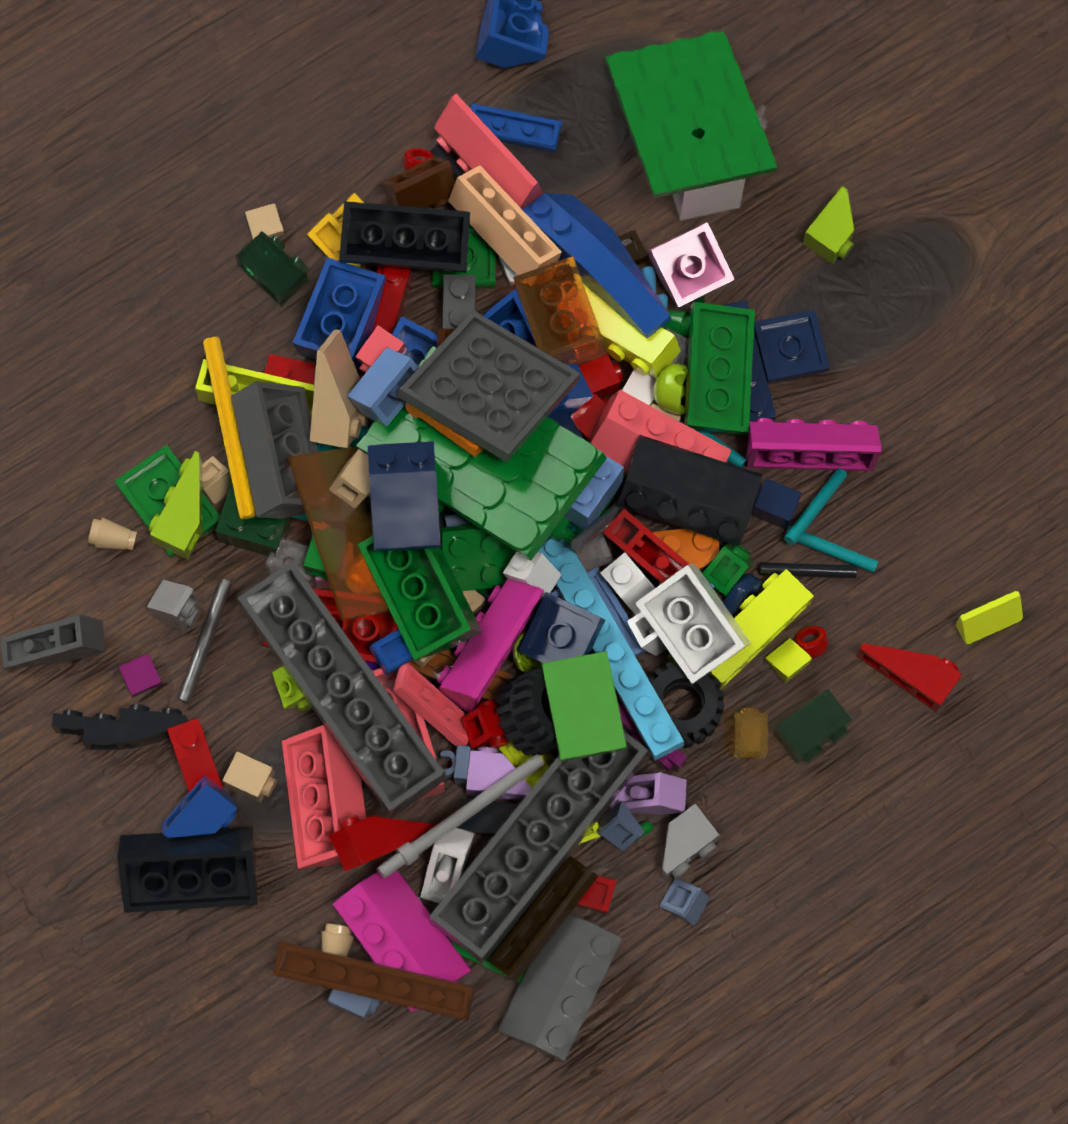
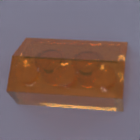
(560, 312)

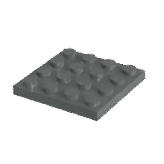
(489, 385)

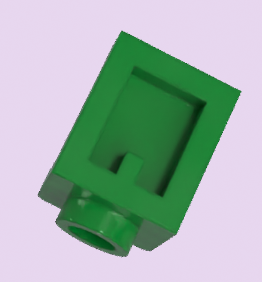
(728, 567)

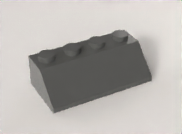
(271, 428)
(560, 988)

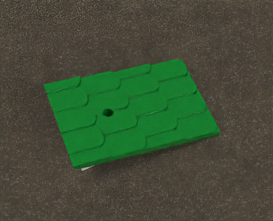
(691, 122)
(512, 499)

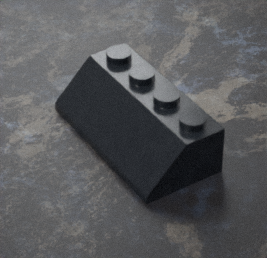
(404, 237)
(689, 490)
(187, 870)

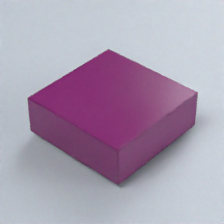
(140, 675)

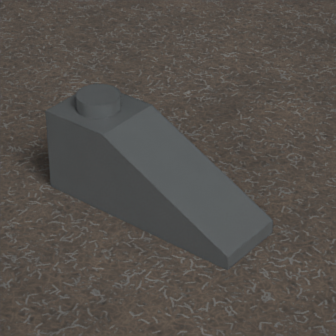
(54, 643)

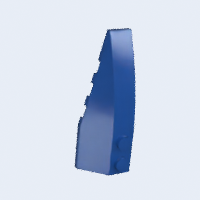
(600, 259)

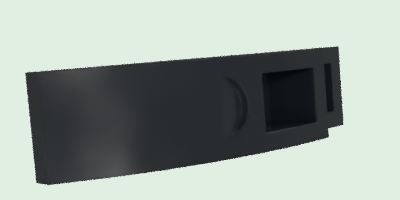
(134, 728)

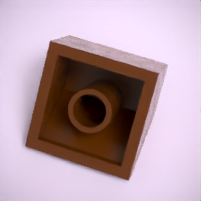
(421, 184)

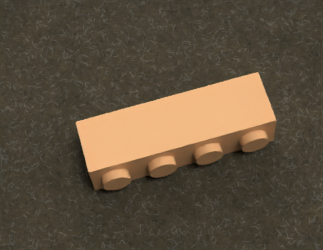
(502, 222)

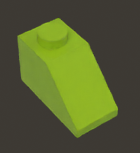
(832, 230)

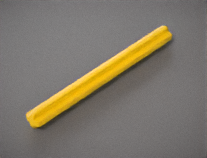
(229, 427)

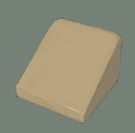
(215, 480)

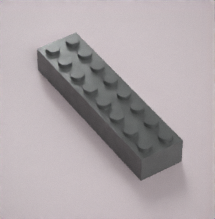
(341, 689)
(532, 847)

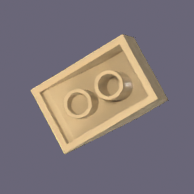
(334, 416)

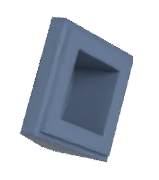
(620, 826)
(685, 901)

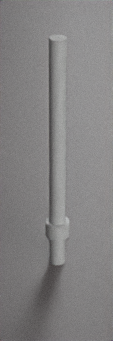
(409, 852)

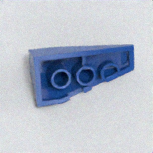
(512, 33)

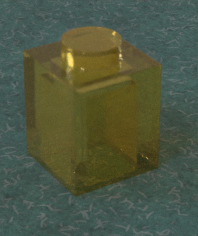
(749, 734)

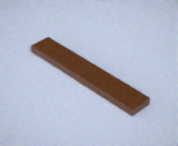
(374, 980)

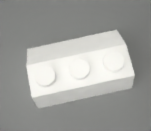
(693, 623)

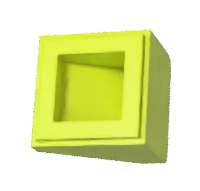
(788, 660)

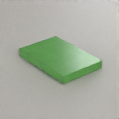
(584, 706)

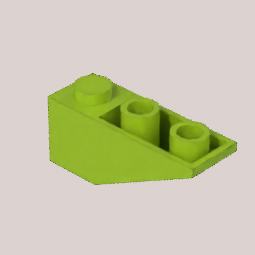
(182, 517)

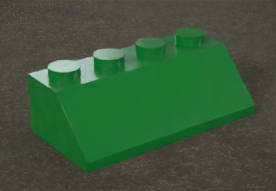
(422, 598)

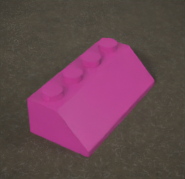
(813, 445)
(486, 652)
(398, 929)

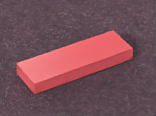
(431, 704)

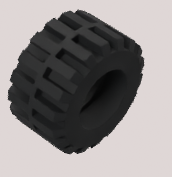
(705, 689)
(527, 713)

